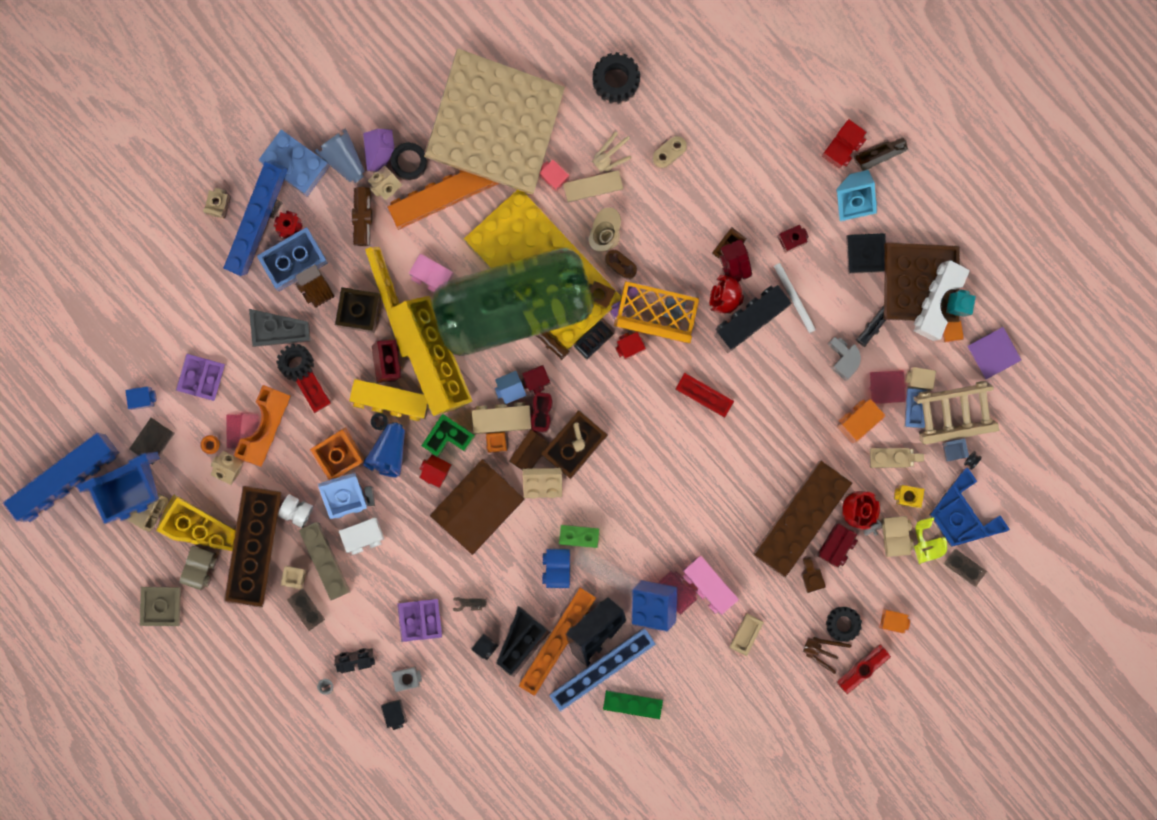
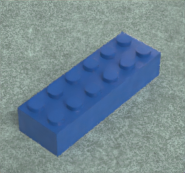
(61, 477)

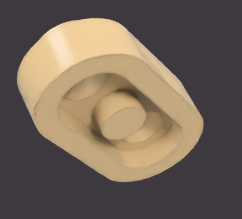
(670, 152)

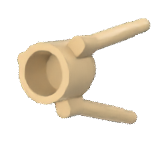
(602, 159)

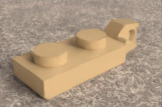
(894, 457)

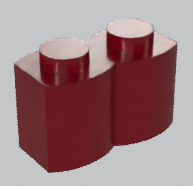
(542, 406)

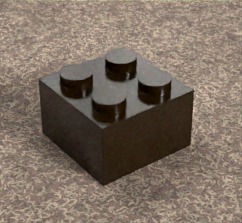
(358, 310)

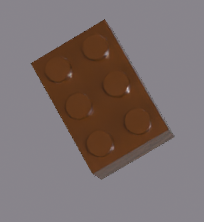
(561, 450)

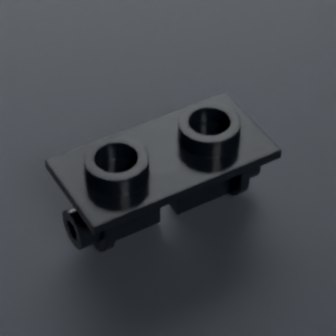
(363, 658)

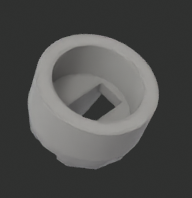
(324, 683)

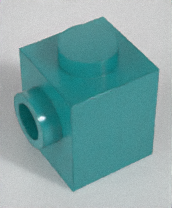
(961, 303)

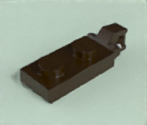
(880, 153)

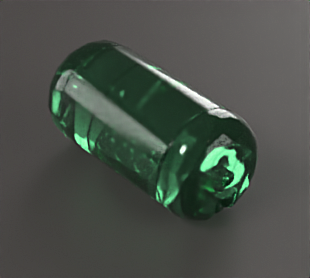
(512, 301)

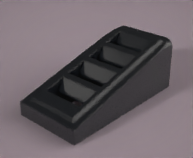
(582, 351)

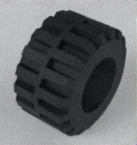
(616, 62)

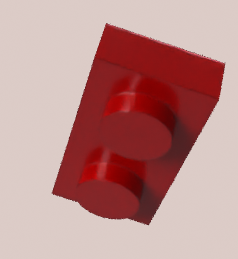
(313, 392)

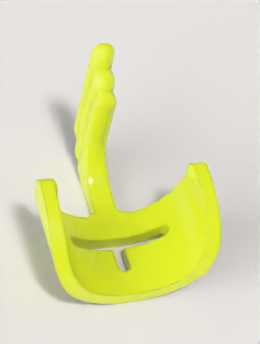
(939, 545)

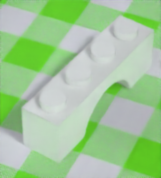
(931, 321)

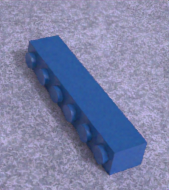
(255, 218)

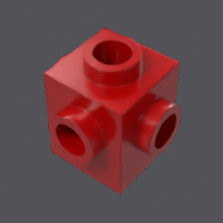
(294, 227)

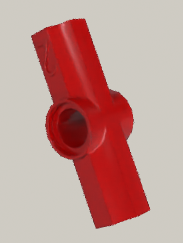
(873, 660)

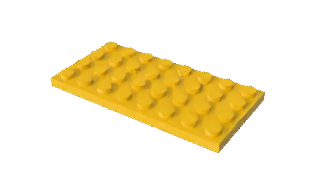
(522, 231)

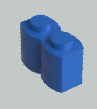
(557, 568)

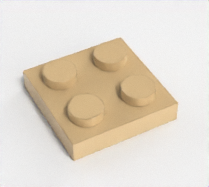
(542, 483)

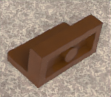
(529, 451)

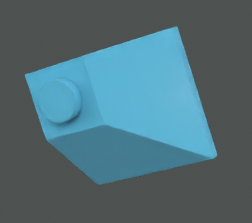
(856, 196)

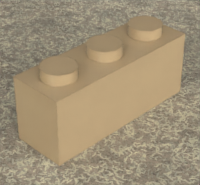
(501, 418)

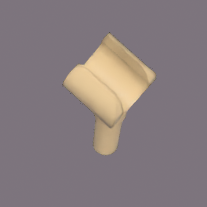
(579, 443)

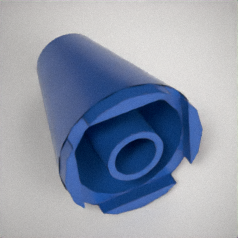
(387, 451)

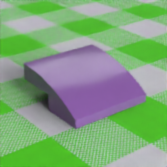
(994, 353)
(200, 377)
(419, 620)

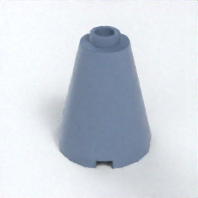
(342, 156)

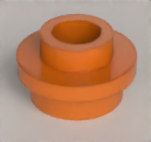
(204, 442)

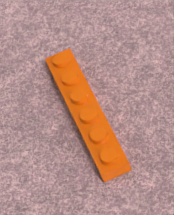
(556, 642)

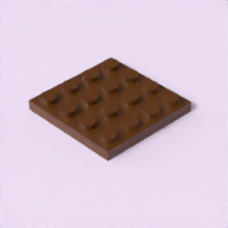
(909, 275)

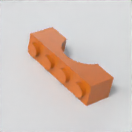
(272, 406)

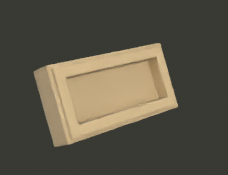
(746, 634)

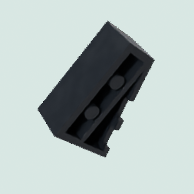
(594, 629)
(521, 642)

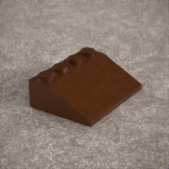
(477, 507)

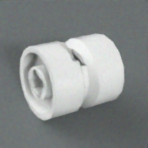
(296, 511)

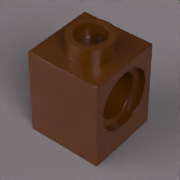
(608, 295)

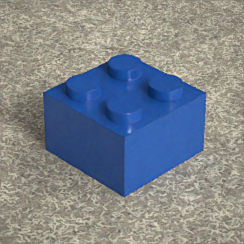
(654, 605)

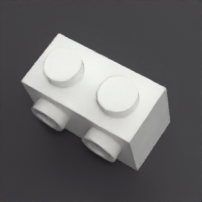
(361, 535)

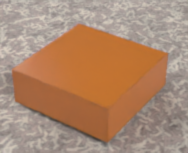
(953, 332)
(496, 442)

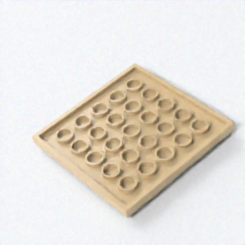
(494, 121)

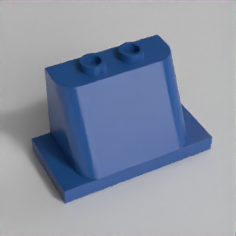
(124, 489)

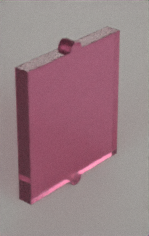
(887, 387)
(239, 427)

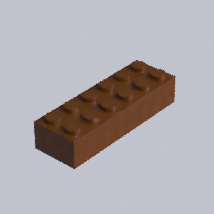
(802, 518)
(252, 546)

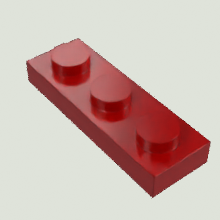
(704, 395)

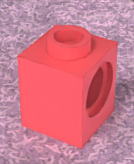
(553, 175)

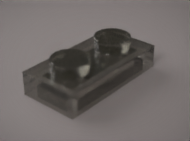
(965, 567)
(306, 609)

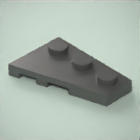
(274, 329)

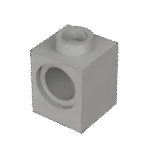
(398, 681)

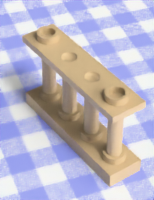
(967, 428)

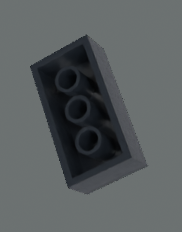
(753, 318)

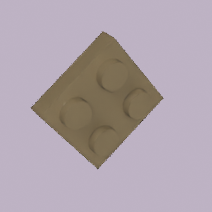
(160, 606)

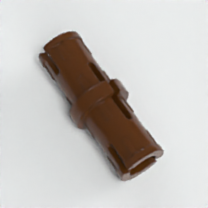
(553, 344)

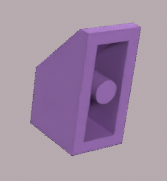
(378, 148)

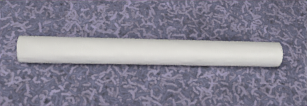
(794, 297)

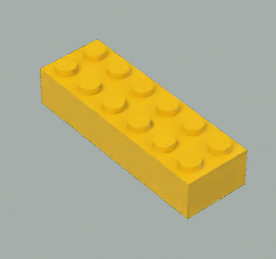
(430, 358)

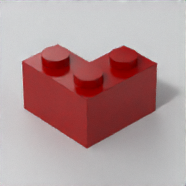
(845, 142)

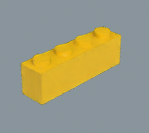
(388, 399)

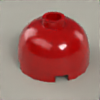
(726, 295)
(861, 509)

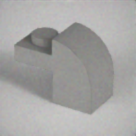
(849, 359)

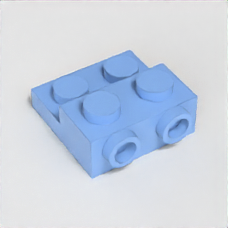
(342, 496)

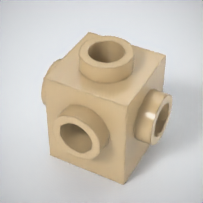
(384, 183)
(226, 467)

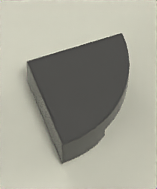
(369, 493)

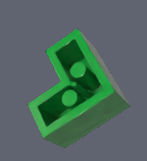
(445, 432)

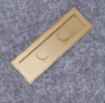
(593, 186)

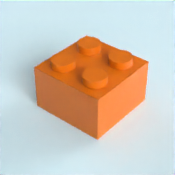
(861, 420)
(337, 454)

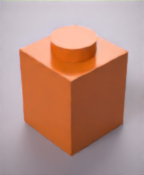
(894, 621)

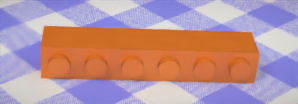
(437, 197)

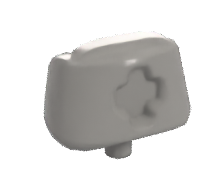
(874, 526)

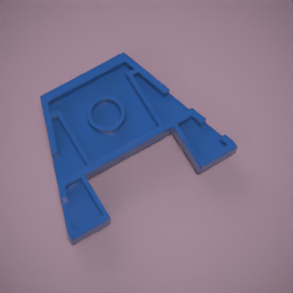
(958, 520)

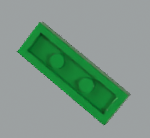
(632, 704)

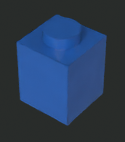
(140, 398)

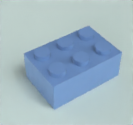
(303, 165)
(291, 258)

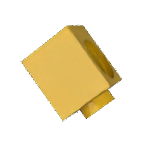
(917, 493)

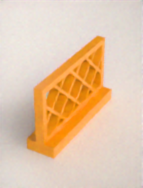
(652, 328)

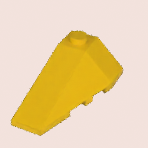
(190, 524)

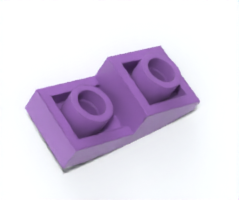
(632, 293)

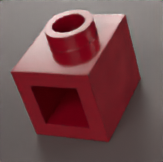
(793, 238)
(535, 379)

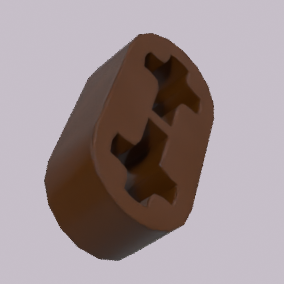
(624, 261)

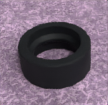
(408, 175)

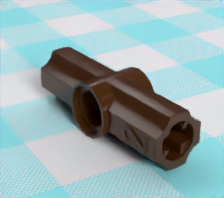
(362, 216)

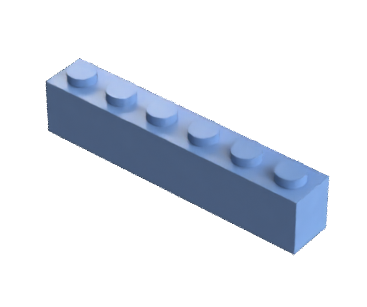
(602, 669)

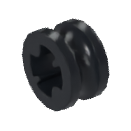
(385, 419)
(972, 460)

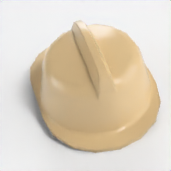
(605, 230)

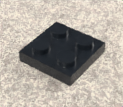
(866, 253)

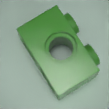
(579, 536)

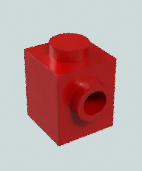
(629, 345)
(434, 470)

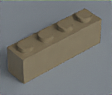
(324, 561)

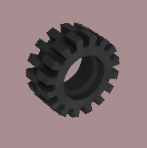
(299, 371)
(855, 627)

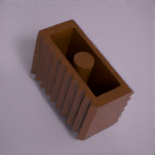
(314, 285)

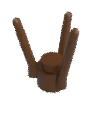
(813, 648)

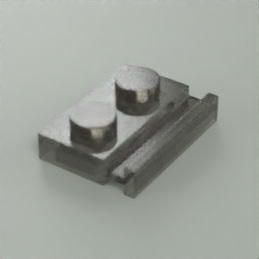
(152, 438)

